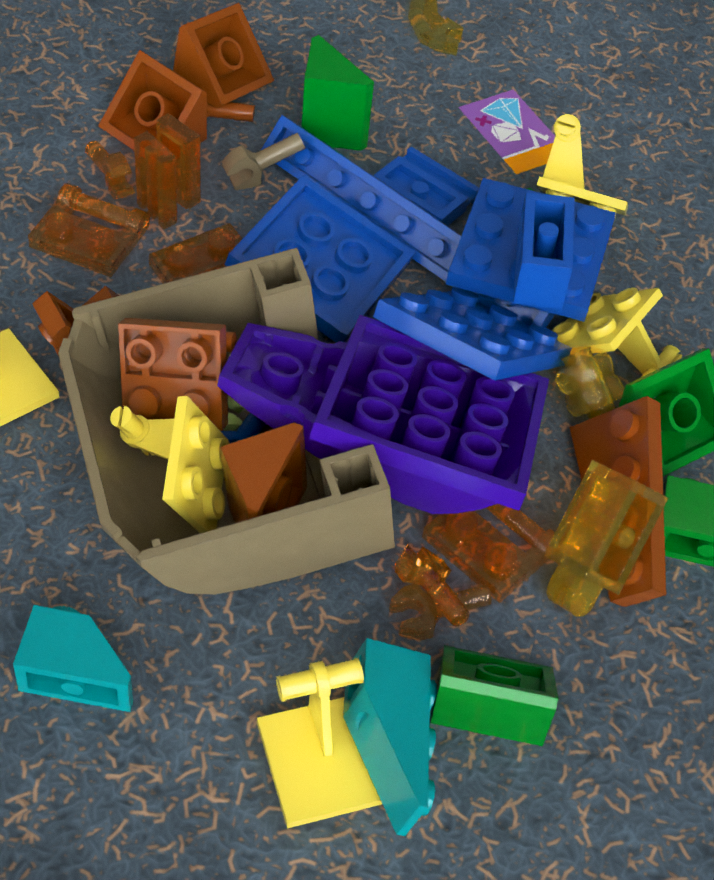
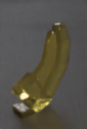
(432, 29)

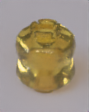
(589, 383)

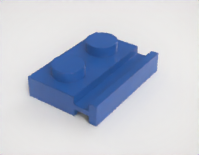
(429, 185)

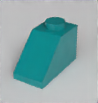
(70, 660)

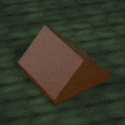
(221, 56)
(150, 93)
(265, 472)

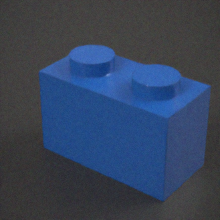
(544, 250)

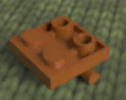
(173, 361)

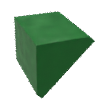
(336, 98)
(685, 406)
(495, 696)

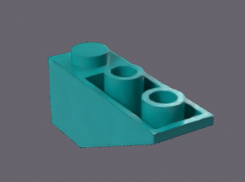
(393, 729)

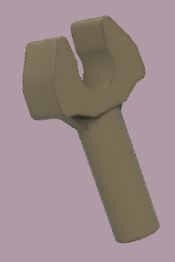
(246, 167)

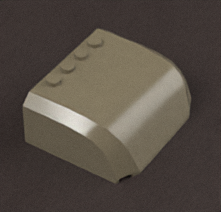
(346, 496)

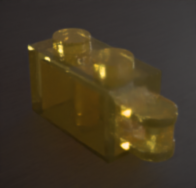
(600, 537)

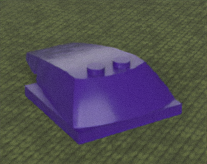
(437, 426)

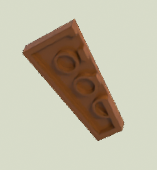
(632, 445)

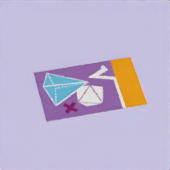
(512, 130)

